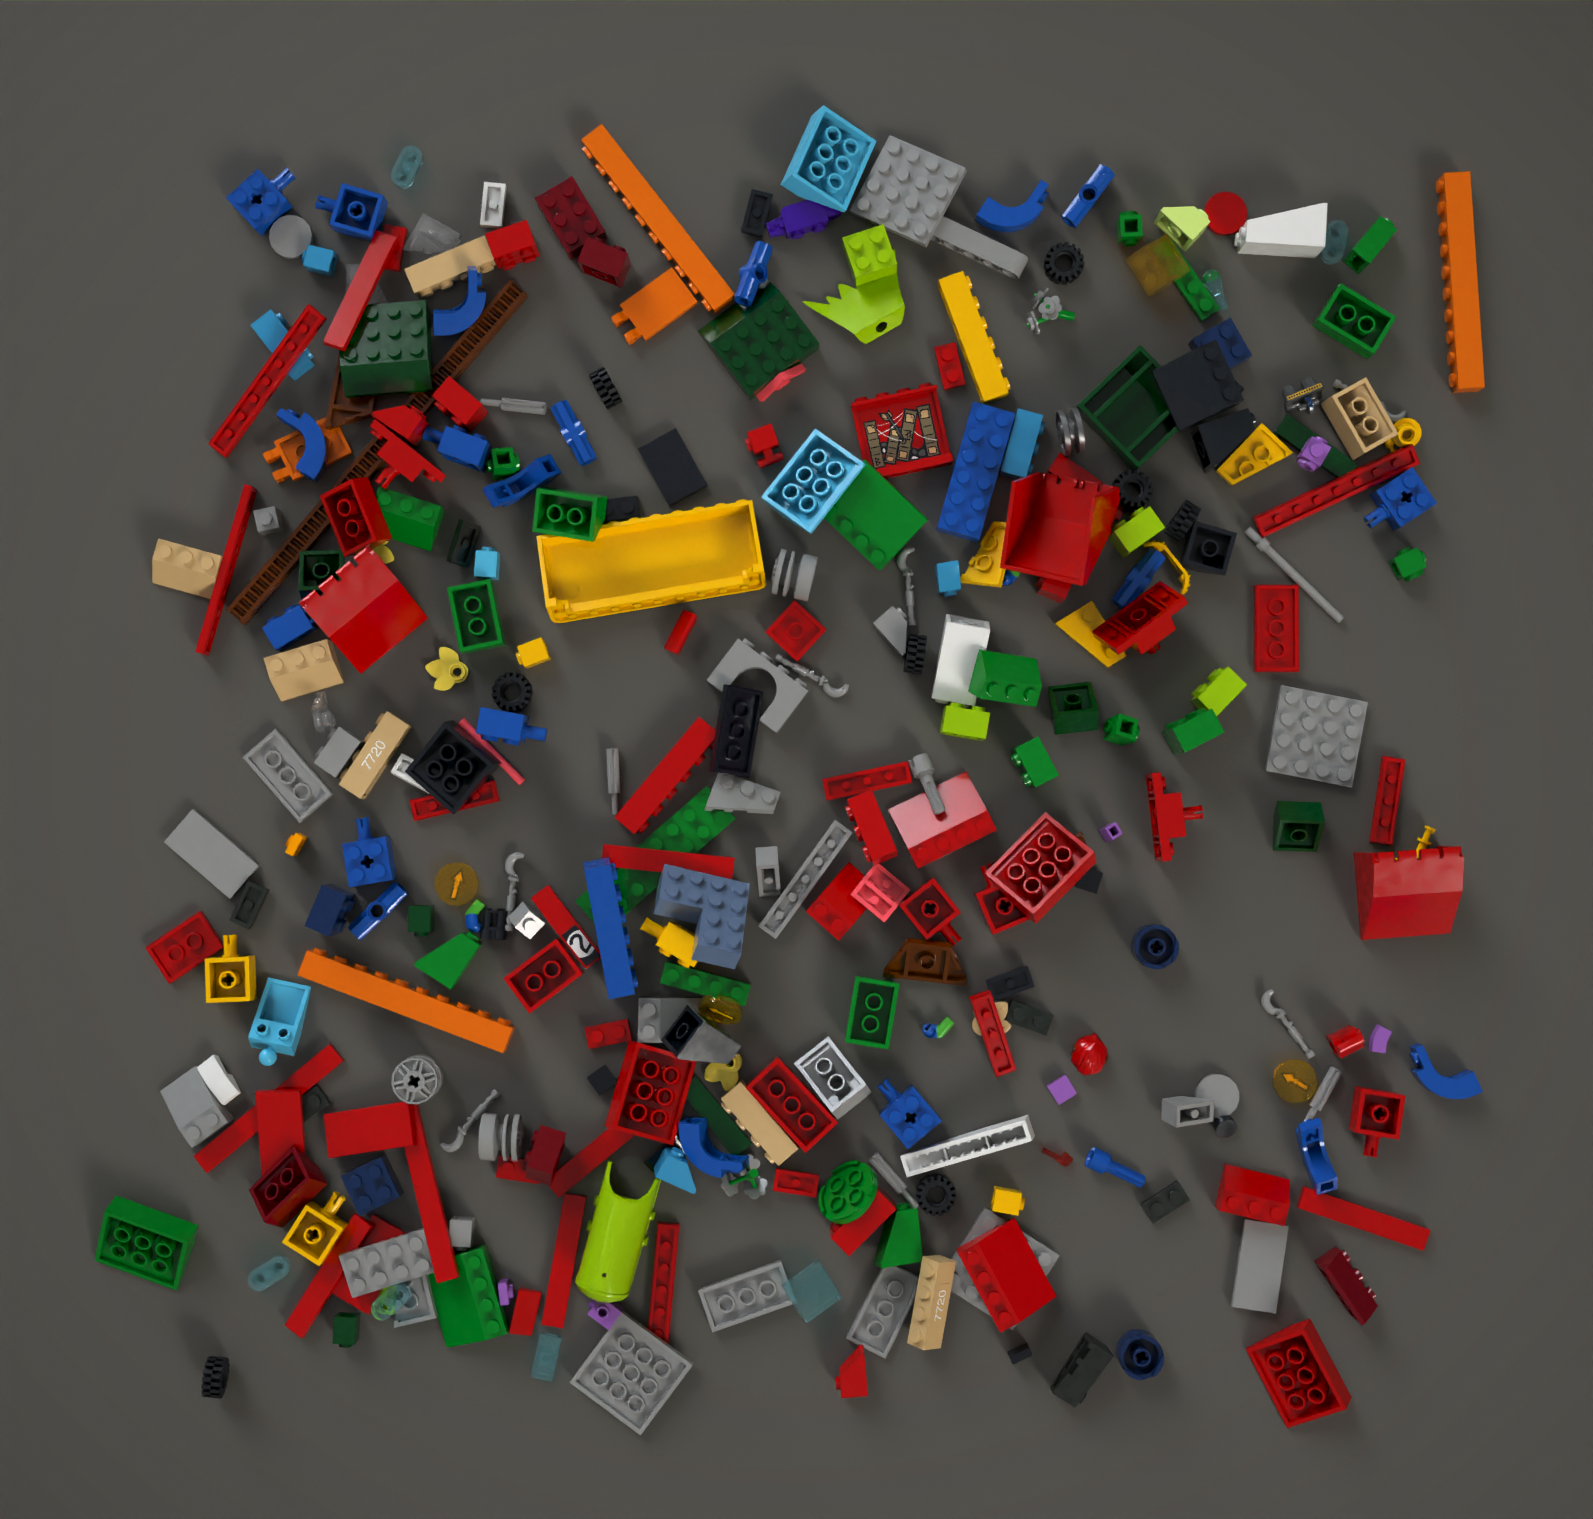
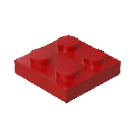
(795, 631)

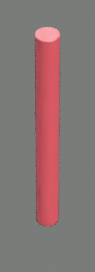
(505, 765)

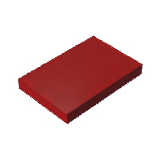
(185, 947)

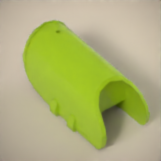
(615, 1242)

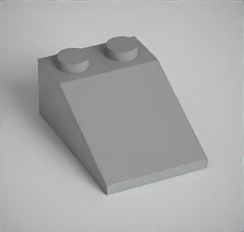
(659, 1013)
(833, 1078)
(195, 1107)

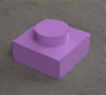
(506, 1291)

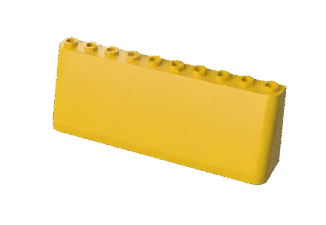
(653, 562)

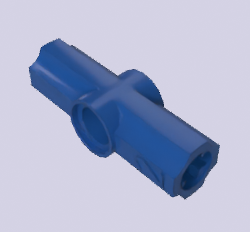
(1095, 186)
(753, 274)
(573, 433)
(1138, 578)
(368, 920)

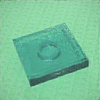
(811, 1291)

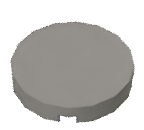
(290, 236)
(1222, 1091)

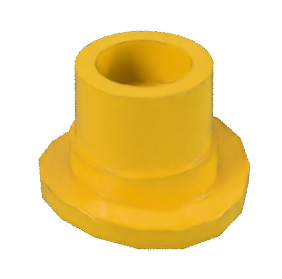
(1409, 432)

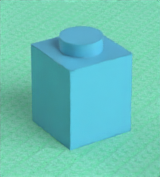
(487, 563)

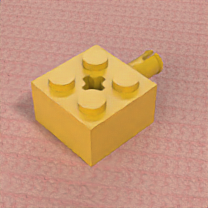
(672, 940)
(230, 964)
(325, 1221)

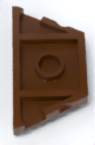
(343, 409)
(926, 962)

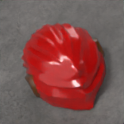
(1089, 1055)

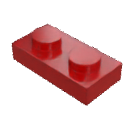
(395, 260)
(949, 366)
(608, 1033)
(512, 1170)
(796, 1182)

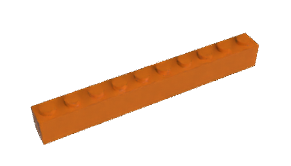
(658, 219)
(1461, 282)
(405, 1000)

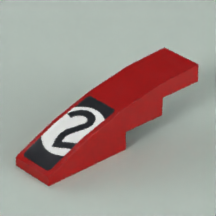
(567, 926)

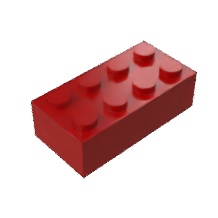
(791, 1103)

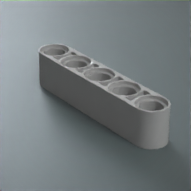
(980, 248)

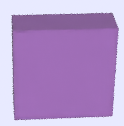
(1061, 1089)

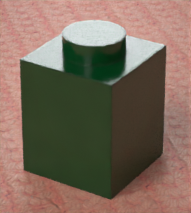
(420, 919)
(346, 1329)

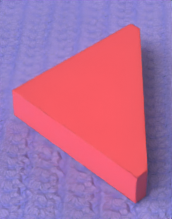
(780, 381)

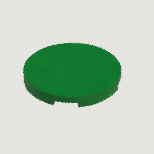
(848, 1192)

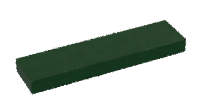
(1297, 434)
(717, 1117)

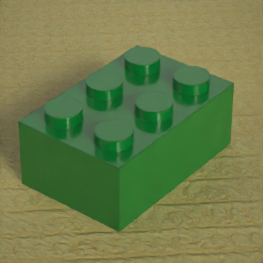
(1354, 321)
(476, 616)
(1193, 731)
(871, 1012)

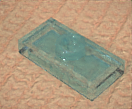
(546, 1356)

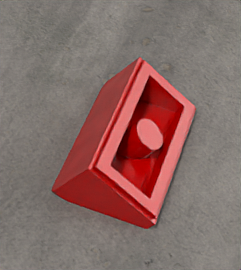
(680, 632)
(525, 1312)

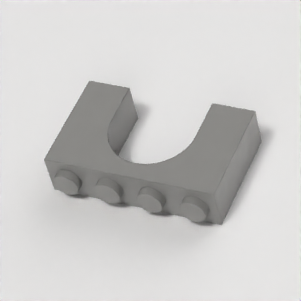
(743, 658)

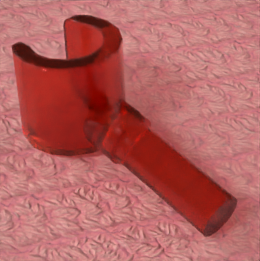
(1065, 1159)

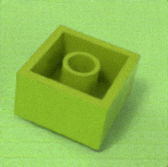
(869, 255)
(1137, 531)
(1218, 691)
(964, 722)

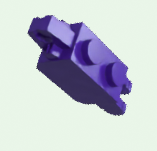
(800, 219)

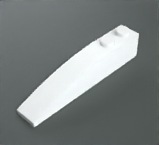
(969, 1146)

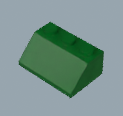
(568, 513)
(410, 518)
(1006, 678)

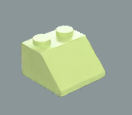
(1182, 224)

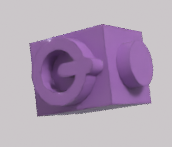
(1313, 453)
(604, 1313)

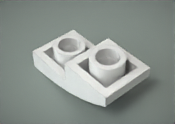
(219, 1082)

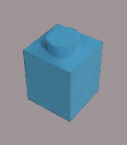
(319, 260)

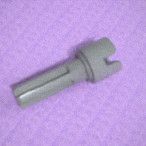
(923, 769)

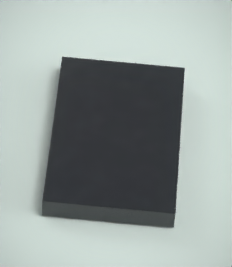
(672, 467)

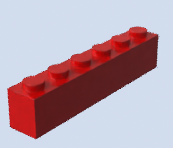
(666, 776)

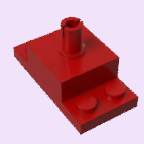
(401, 458)
(1142, 621)
(1167, 816)

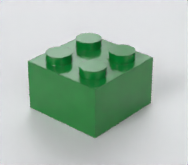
(1034, 763)

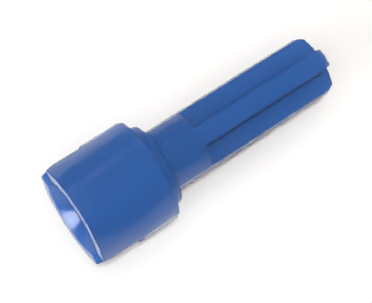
(1102, 1162)

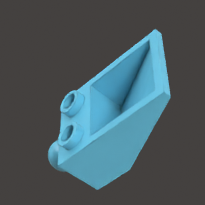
(279, 1013)

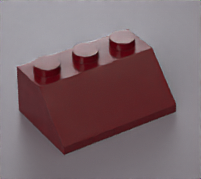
(287, 1187)
(1347, 1284)

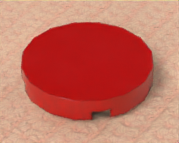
(1226, 213)

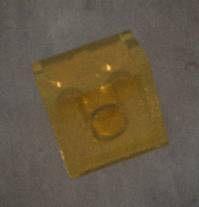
(1157, 265)

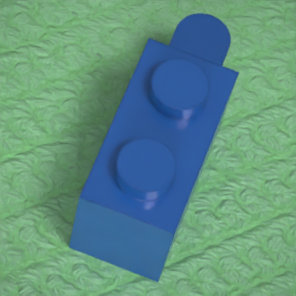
(289, 627)

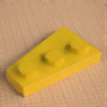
(1253, 455)
(985, 566)
(1080, 627)

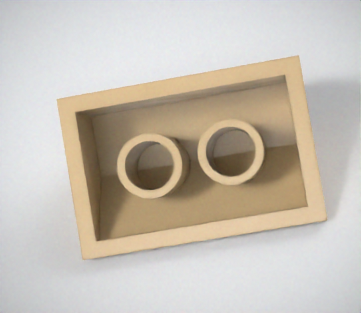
(1359, 418)
(185, 568)
(304, 669)

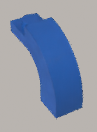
(1011, 219)
(463, 316)
(316, 451)
(523, 483)
(1454, 1087)
(703, 1154)
(1314, 1156)

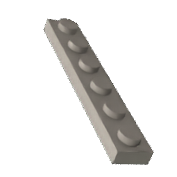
(805, 879)

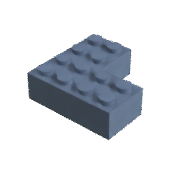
(711, 903)

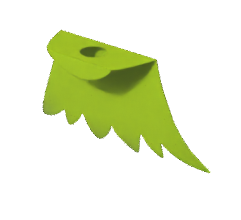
(865, 307)

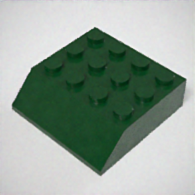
(759, 339)
(389, 351)
(1130, 410)

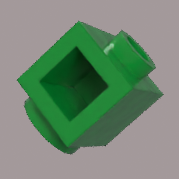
(1129, 228)
(502, 463)
(1408, 564)
(1121, 729)

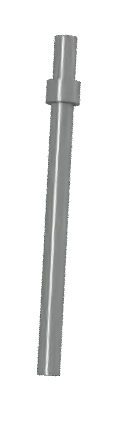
(1263, 545)

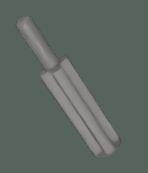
(517, 405)
(613, 777)
(1323, 1091)
(892, 1178)

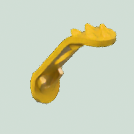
(1184, 576)

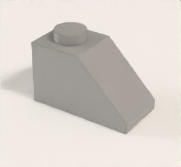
(893, 629)
(768, 871)
(1187, 1111)

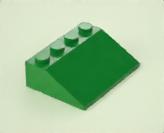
(875, 517)
(145, 1242)
(470, 1304)

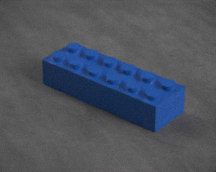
(975, 471)
(608, 924)

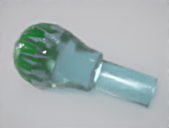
(1213, 282)

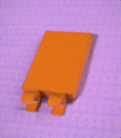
(655, 306)
(292, 448)

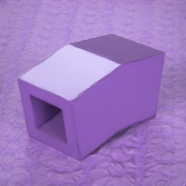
(1106, 834)
(1379, 1039)

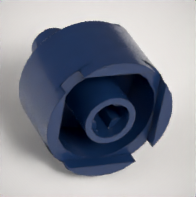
(1160, 957)
(1144, 1366)

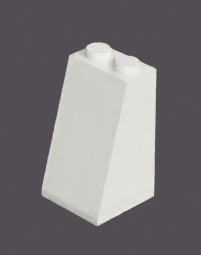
(1286, 233)
(957, 658)

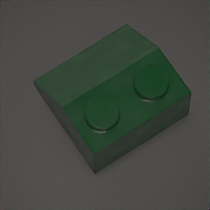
(316, 568)
(1073, 708)
(1297, 826)

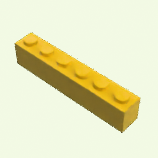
(972, 337)

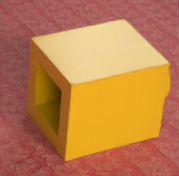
(533, 653)
(1007, 1200)

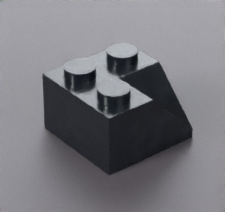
(1207, 549)

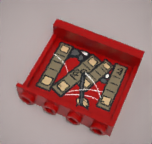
(902, 431)

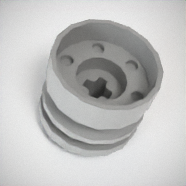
(794, 575)
(419, 1066)
(500, 1137)

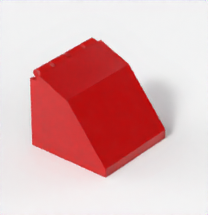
(1057, 527)
(364, 610)
(1408, 893)

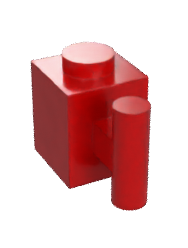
(763, 441)
(1345, 1041)

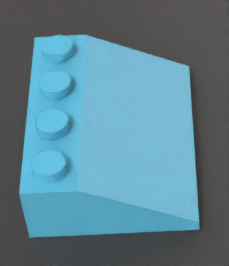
(828, 160)
(812, 481)

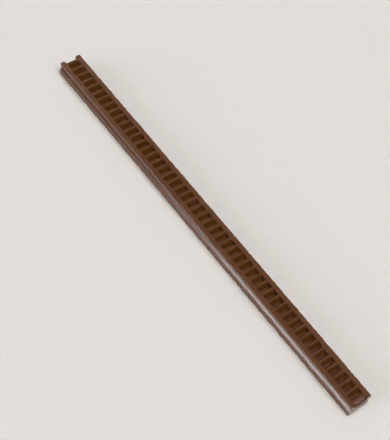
(368, 463)

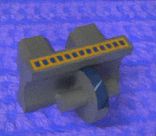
(1305, 398)

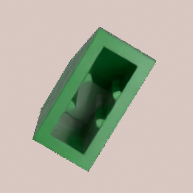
(1370, 244)
(451, 959)
(900, 1238)

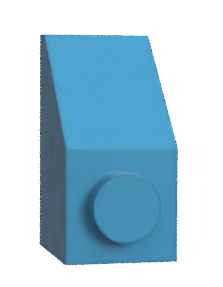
(947, 578)
(674, 1169)

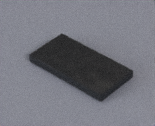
(736, 731)

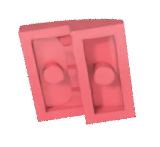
(880, 892)

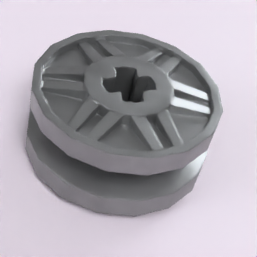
(1070, 431)

